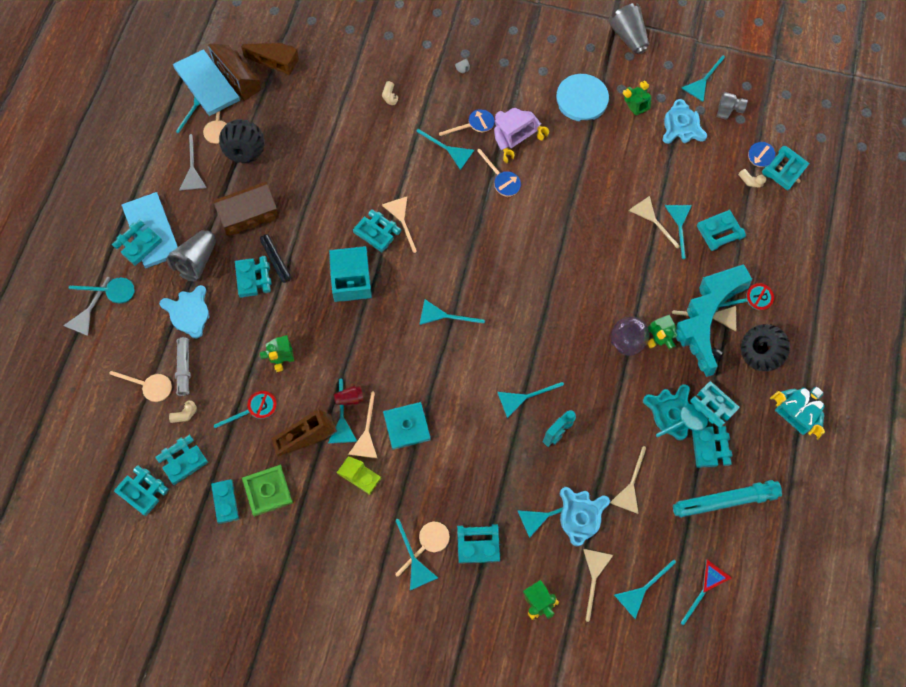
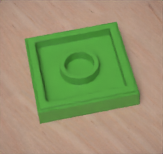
(267, 490)

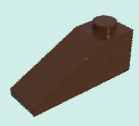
(274, 55)
(305, 432)

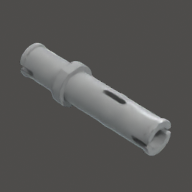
(182, 374)

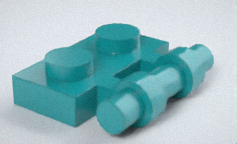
(375, 235)
(140, 246)
(246, 276)
(717, 401)
(555, 432)
(705, 447)
(185, 464)
(136, 495)

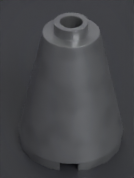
(630, 27)
(192, 255)

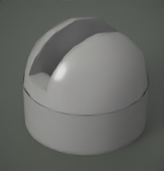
(462, 66)

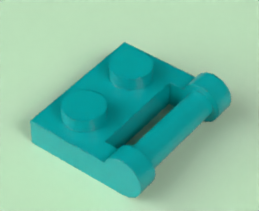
(790, 171)
(718, 225)
(478, 550)

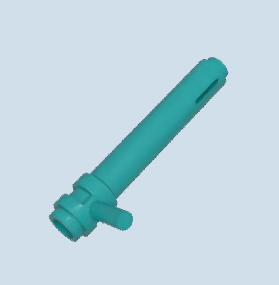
(756, 493)

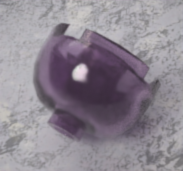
(630, 335)

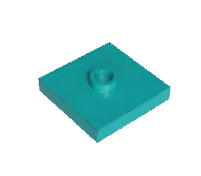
(406, 425)

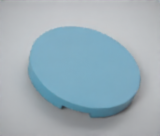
(582, 97)

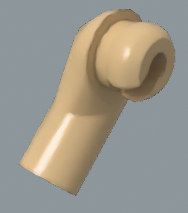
(388, 95)
(752, 181)
(186, 414)

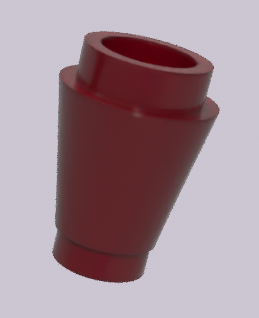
(349, 396)

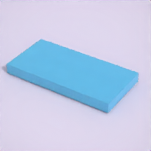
(206, 82)
(153, 216)

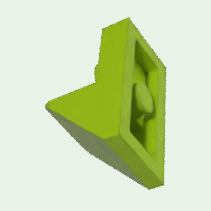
(359, 475)

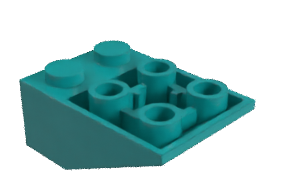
(350, 274)

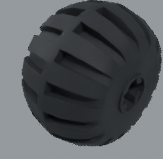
(241, 141)
(758, 338)

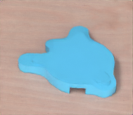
(682, 123)
(188, 312)
(580, 515)

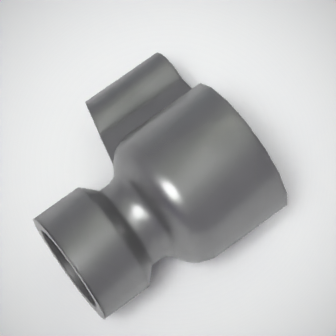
(728, 103)

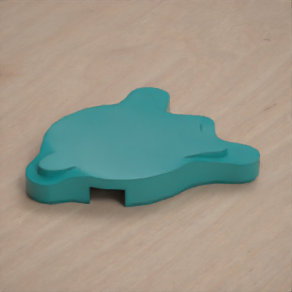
(667, 410)

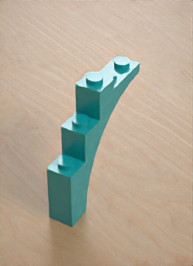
(701, 310)

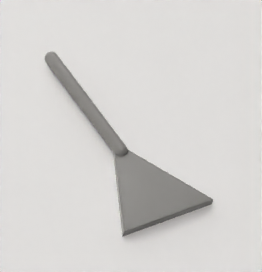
(192, 179)
(81, 321)

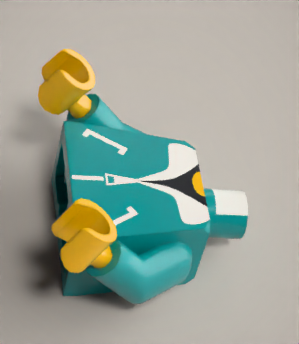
(802, 409)

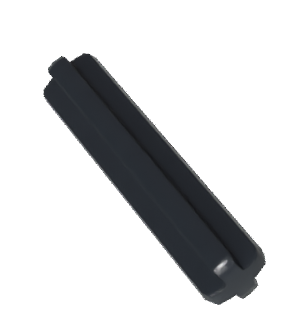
(275, 258)

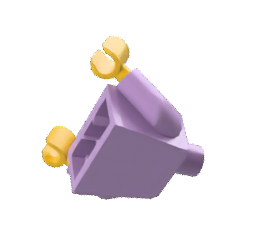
(515, 127)

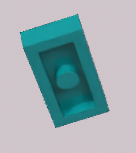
(225, 501)

